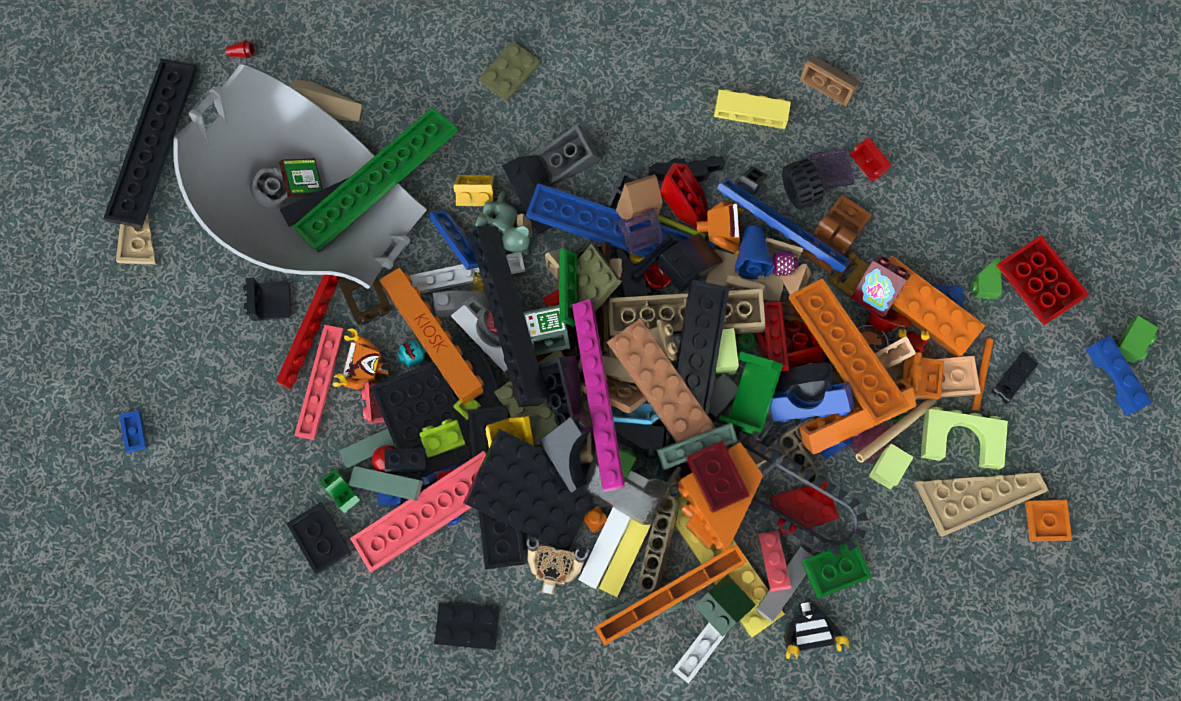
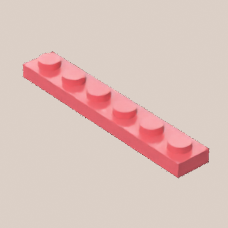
(319, 382)

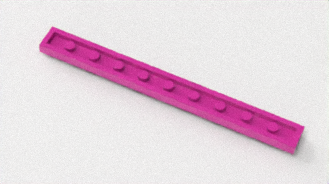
(598, 396)

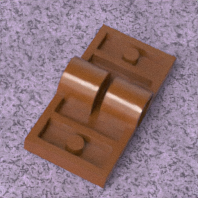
(839, 228)

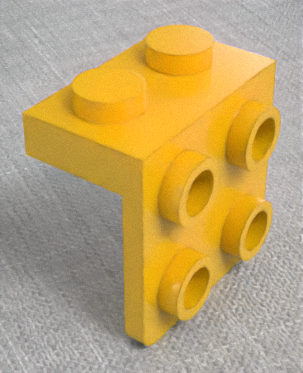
(516, 426)

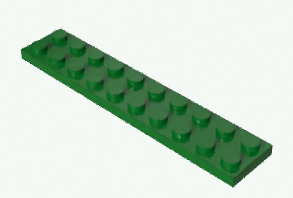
(374, 179)

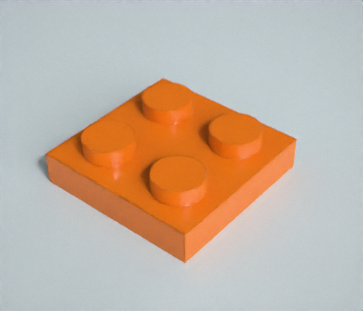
(1048, 520)

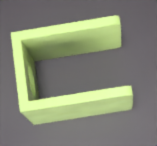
(890, 466)

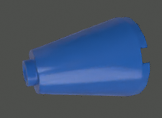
(753, 254)

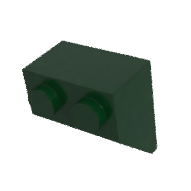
(725, 605)

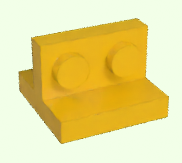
(473, 189)

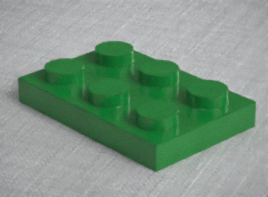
(836, 572)

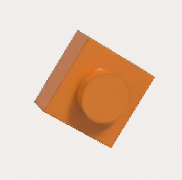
(595, 520)

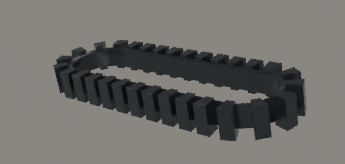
(807, 476)

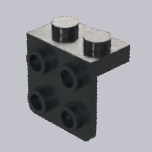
(267, 300)

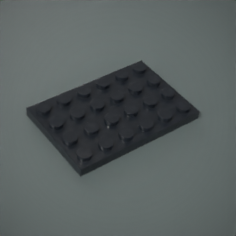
(527, 492)

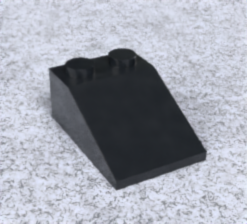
(688, 261)
(641, 438)

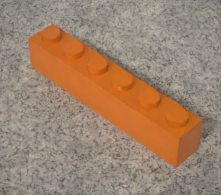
(835, 428)

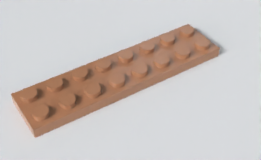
(660, 382)

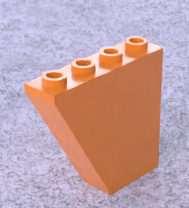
(724, 522)

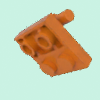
(923, 375)

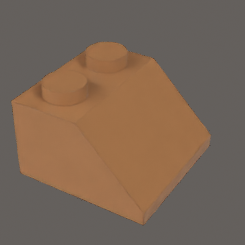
(639, 197)

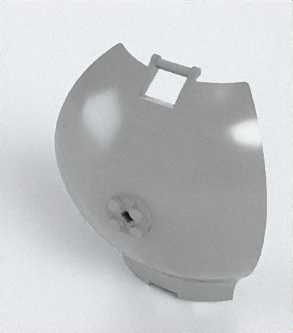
(238, 188)

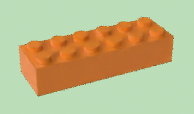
(935, 312)

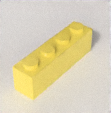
(752, 109)

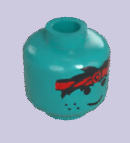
(411, 353)

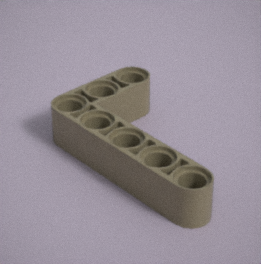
(796, 448)
(660, 554)

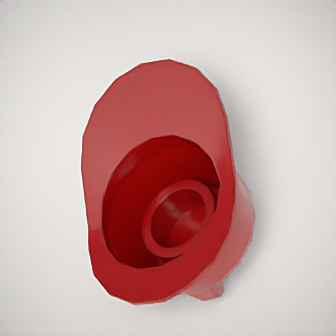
(887, 323)

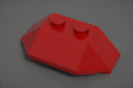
(684, 195)

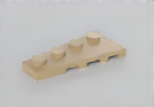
(136, 244)

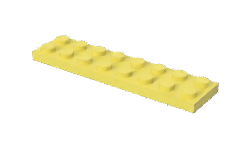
(744, 576)

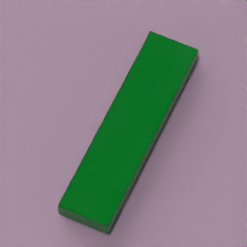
(567, 285)

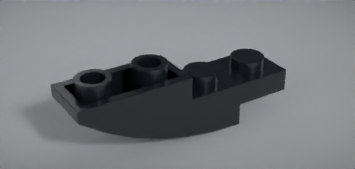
(699, 169)

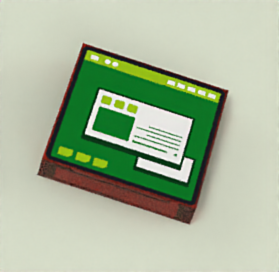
(300, 177)

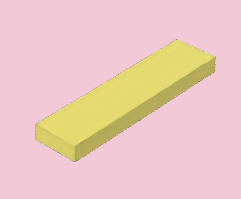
(624, 557)

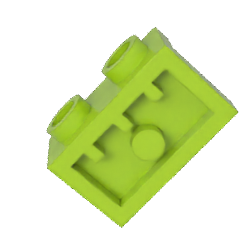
(442, 438)

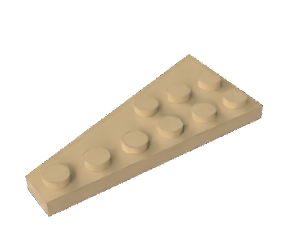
(968, 500)

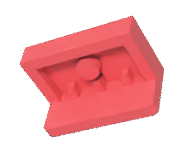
(371, 411)

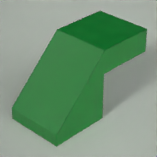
(339, 490)

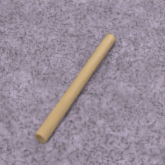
(895, 430)

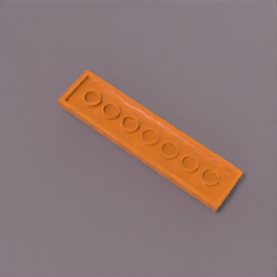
(849, 352)

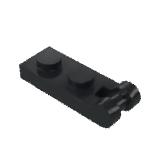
(1014, 377)

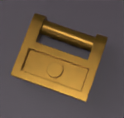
(855, 277)

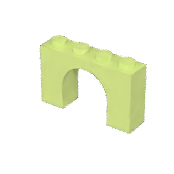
(990, 432)

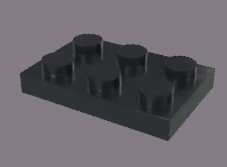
(318, 538)
(467, 626)

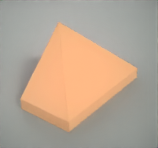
(798, 279)
(895, 353)

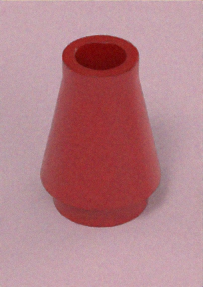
(242, 49)

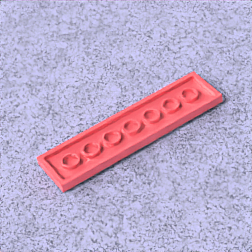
(417, 519)

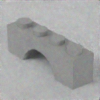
(471, 318)

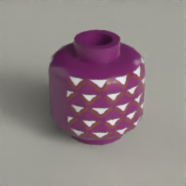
(784, 263)

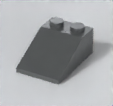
(569, 154)

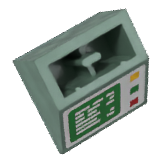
(546, 330)

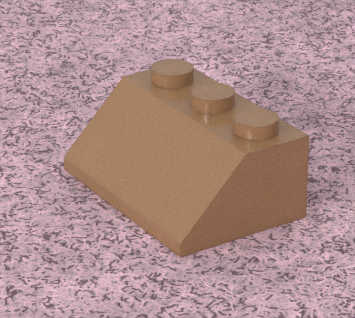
(829, 80)

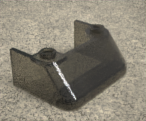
(633, 500)

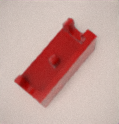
(870, 159)

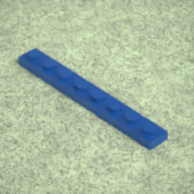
(787, 227)

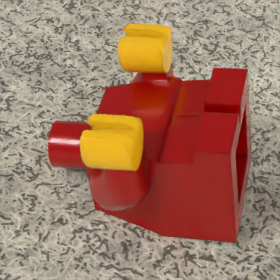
(917, 341)

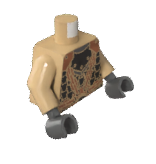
(553, 564)

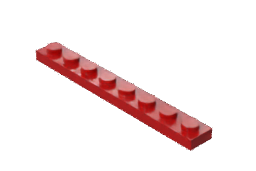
(307, 331)

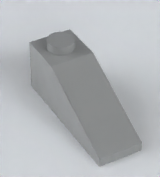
(448, 301)

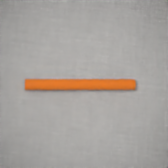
(983, 373)

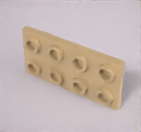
(726, 276)

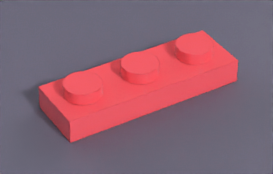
(774, 561)

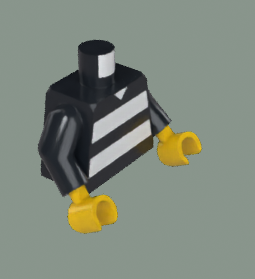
(811, 632)

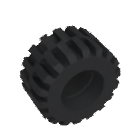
(802, 183)

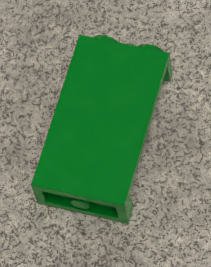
(754, 393)

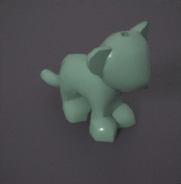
(513, 238)

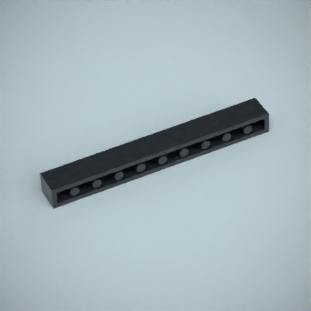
(508, 317)

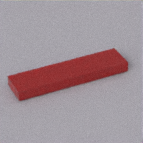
(775, 334)

